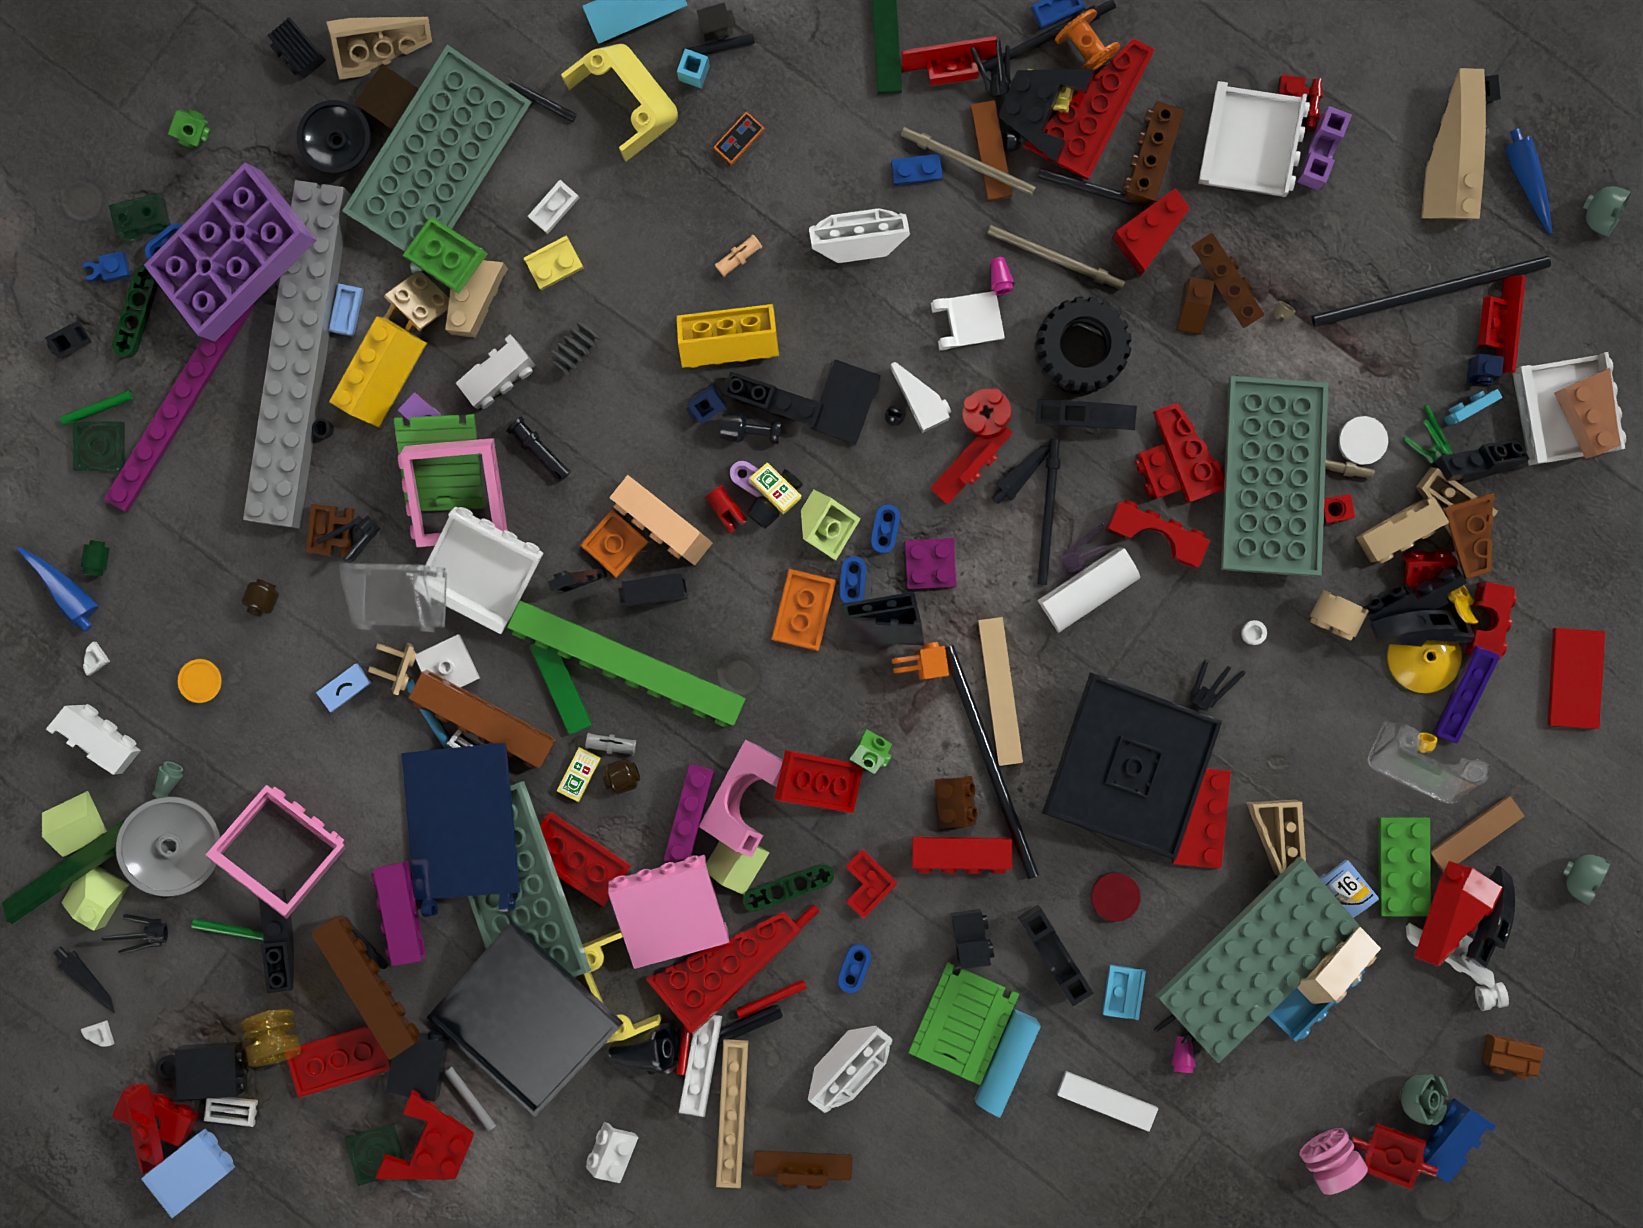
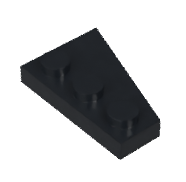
(567, 581)

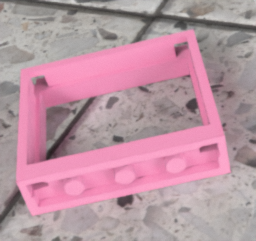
(489, 457)
(297, 812)

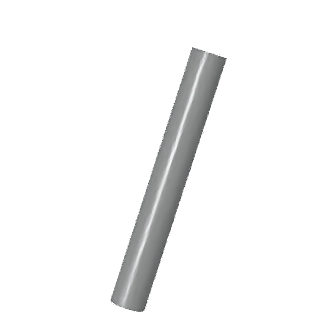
(470, 1099)

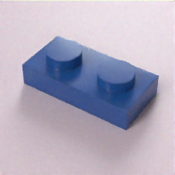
(916, 169)

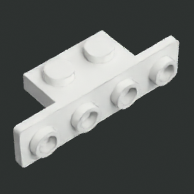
(1458, 958)

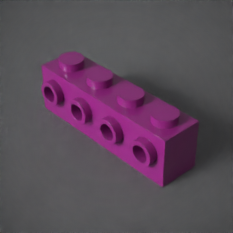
(399, 913)

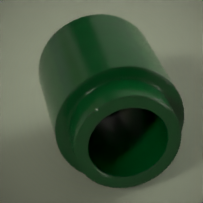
(94, 558)

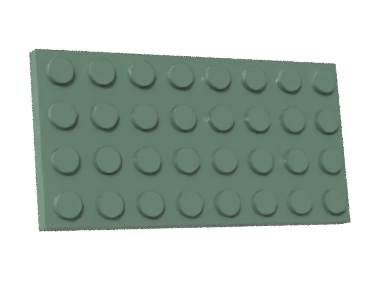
(437, 150)
(1274, 476)
(541, 903)
(1257, 960)

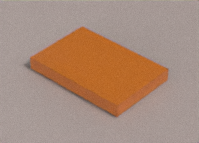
(803, 609)

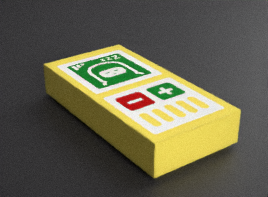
(775, 488)
(579, 774)

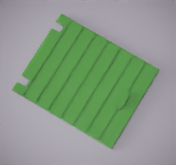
(448, 475)
(963, 1024)

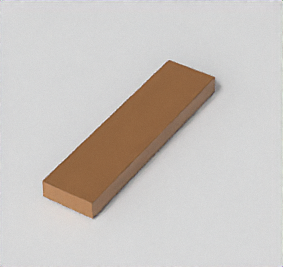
(1477, 833)

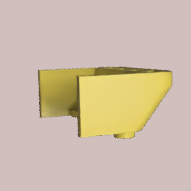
(656, 109)
(595, 958)

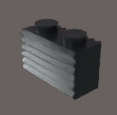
(296, 47)

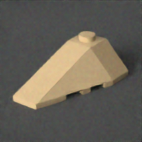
(369, 42)

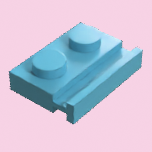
(1478, 402)
(1123, 992)

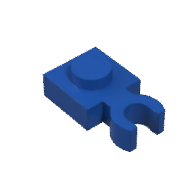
(111, 267)

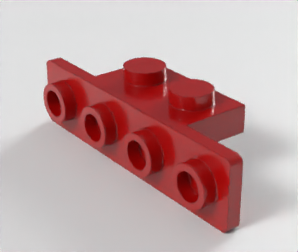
(949, 61)
(1502, 321)
(967, 466)
(144, 1128)

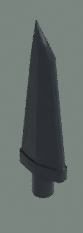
(1016, 478)
(79, 972)

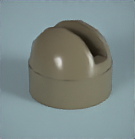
(1284, 310)

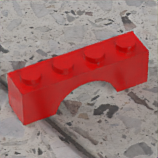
(1185, 545)

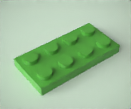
(1404, 866)

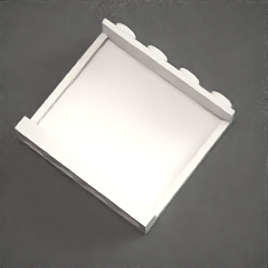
(1253, 140)
(1542, 419)
(484, 568)

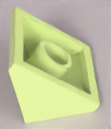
(72, 824)
(733, 868)

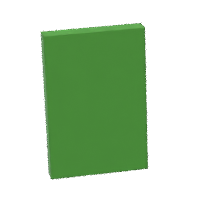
(445, 254)

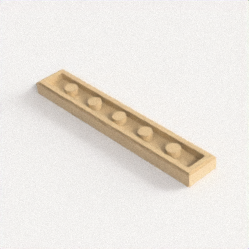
(1000, 691)
(732, 1113)

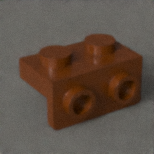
(956, 802)

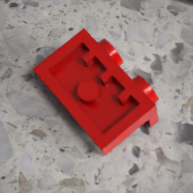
(1158, 472)
(1424, 565)

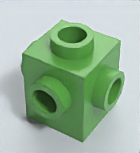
(180, 128)
(871, 752)

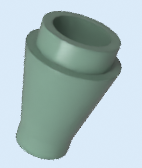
(167, 778)

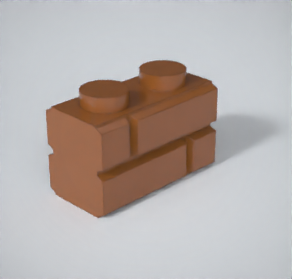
(1512, 1055)

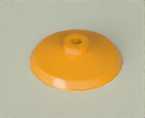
(199, 680)

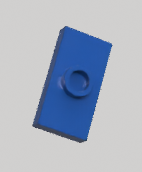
(1053, 11)

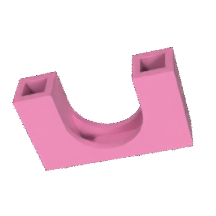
(723, 815)

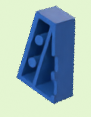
(1454, 1138)

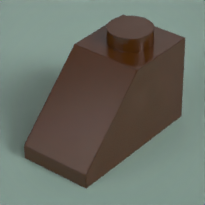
(1195, 305)

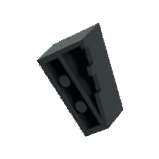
(884, 620)

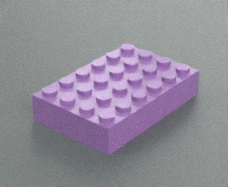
(229, 252)

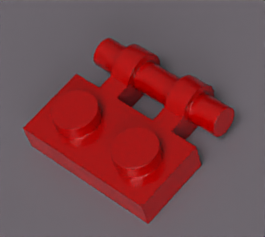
(1296, 87)

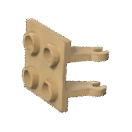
(418, 300)
(401, 679)

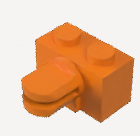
(930, 662)

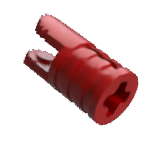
(721, 504)

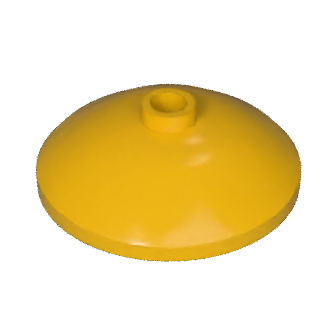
(1417, 673)

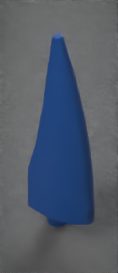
(1529, 173)
(68, 596)

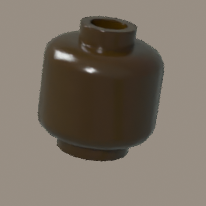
(260, 597)
(621, 776)

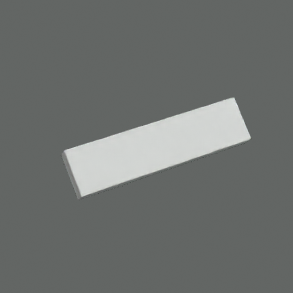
(700, 1068)
(1107, 1101)

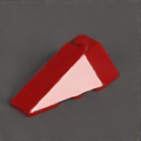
(1457, 907)

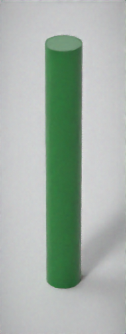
(96, 407)
(227, 929)

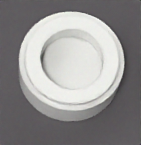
(1253, 632)

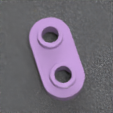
(744, 482)

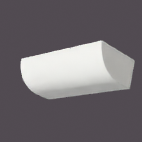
(1089, 588)

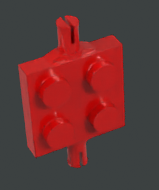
(1395, 1156)

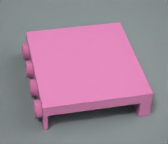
(668, 911)

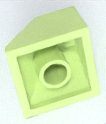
(827, 524)
(95, 897)

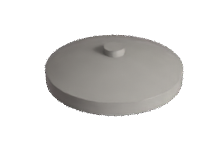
(166, 846)

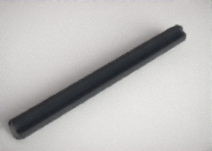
(745, 1025)

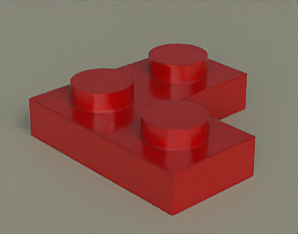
(874, 880)

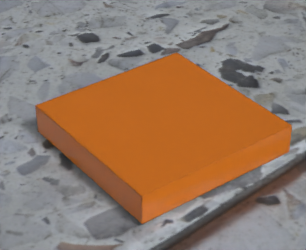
(614, 543)

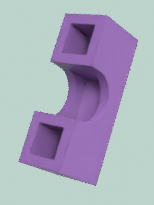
(1324, 142)

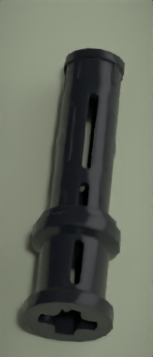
(531, 441)

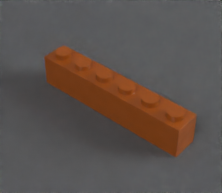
(481, 718)

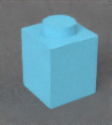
(693, 68)

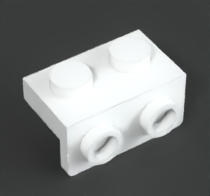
(611, 1153)

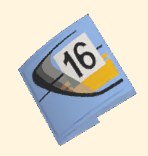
(1349, 888)

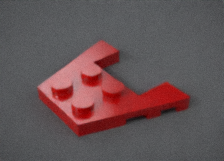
(438, 1150)

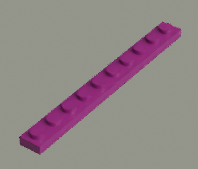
(171, 416)

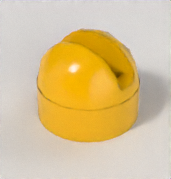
(1428, 743)

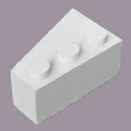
(496, 374)
(95, 737)

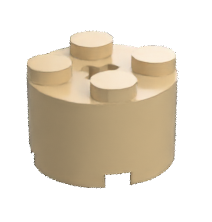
(1338, 613)

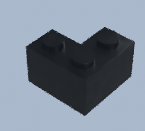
(970, 941)

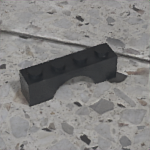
(1055, 955)

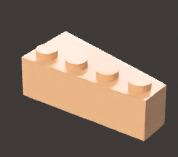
(661, 520)

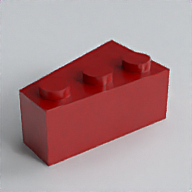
(1149, 231)

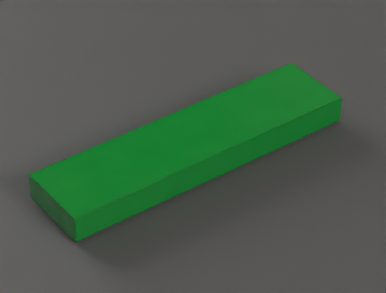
(562, 688)

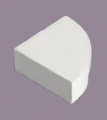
(94, 659)
(99, 1034)

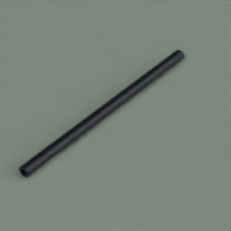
(1431, 291)
(991, 763)

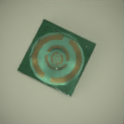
(98, 446)
(368, 1148)

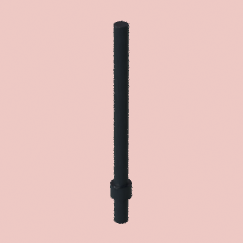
(1046, 36)
(1052, 464)

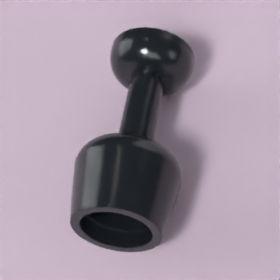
(735, 427)
(763, 511)

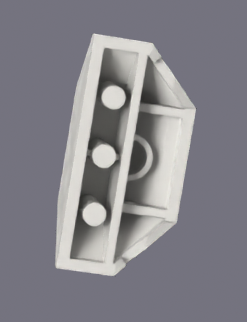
(859, 234)
(848, 1067)

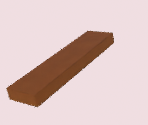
(990, 147)

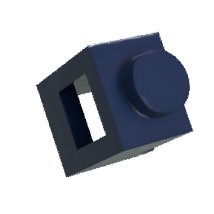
(1484, 369)
(716, 404)

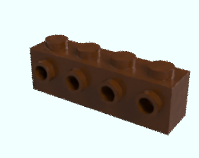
(1154, 153)

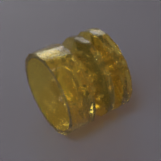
(270, 1035)

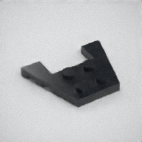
(1033, 100)

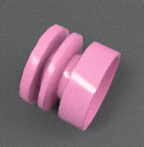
(1333, 1161)

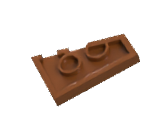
(1471, 533)

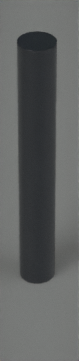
(723, 44)
(543, 101)

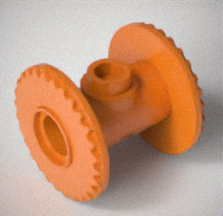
(1087, 41)

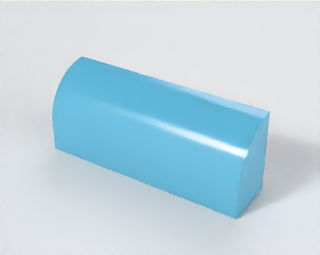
(616, 17)
(1007, 1062)

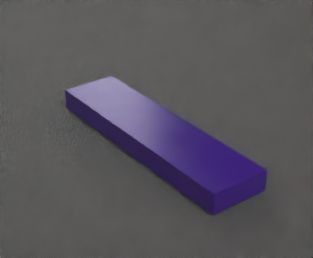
(1466, 694)

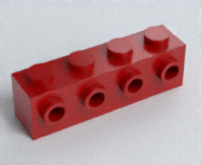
(961, 853)

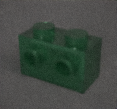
(139, 217)

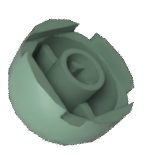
(1606, 208)
(1585, 876)
(1424, 1098)

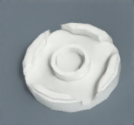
(1363, 440)

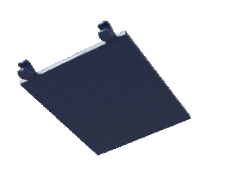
(461, 824)

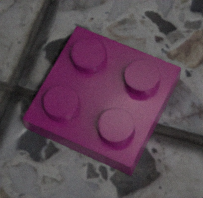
(930, 563)

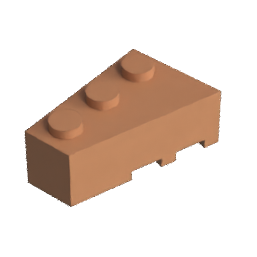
(1591, 413)

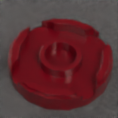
(1115, 896)

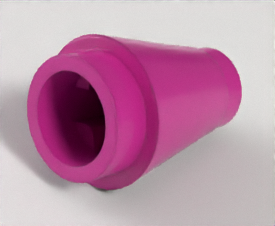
(1001, 278)
(1183, 1056)

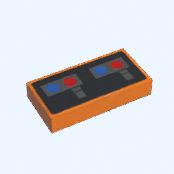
(739, 138)

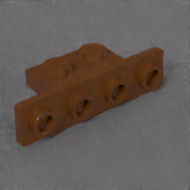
(1227, 280)
(802, 1167)

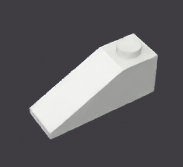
(923, 402)

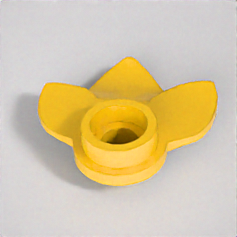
(1462, 602)

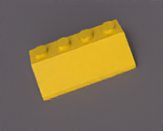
(727, 336)
(378, 371)

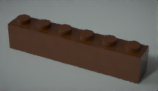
(365, 986)

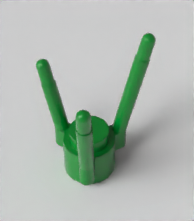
(1440, 447)

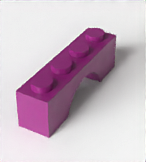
(689, 813)

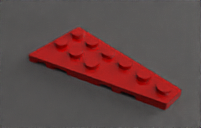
(1097, 112)
(715, 975)

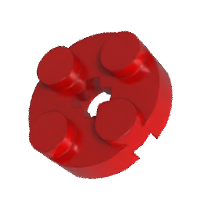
(998, 420)

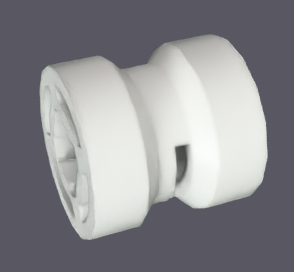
(1490, 997)

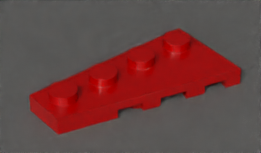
(1192, 462)
(1206, 827)

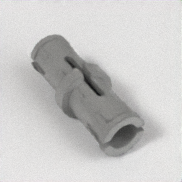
(610, 744)

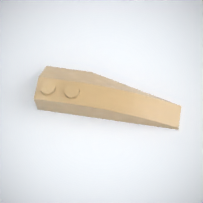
(1458, 154)

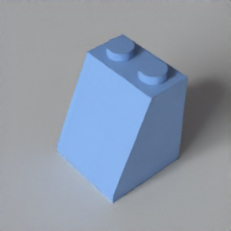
(188, 1172)

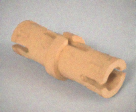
(738, 255)

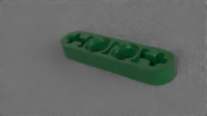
(131, 310)
(789, 890)

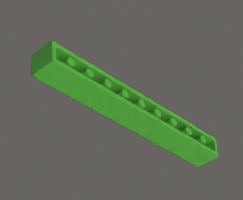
(627, 663)

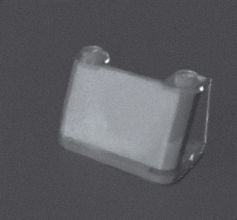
(395, 595)
(1397, 757)

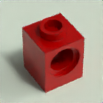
(1345, 508)

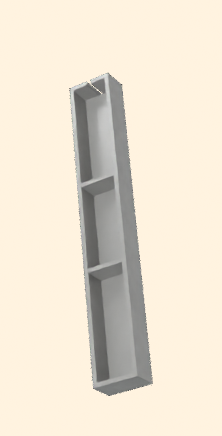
(297, 361)

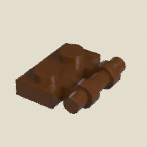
(324, 521)

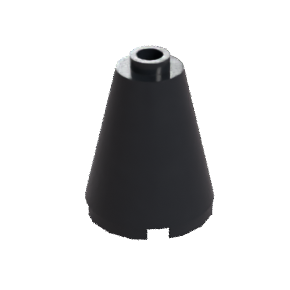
(648, 1050)

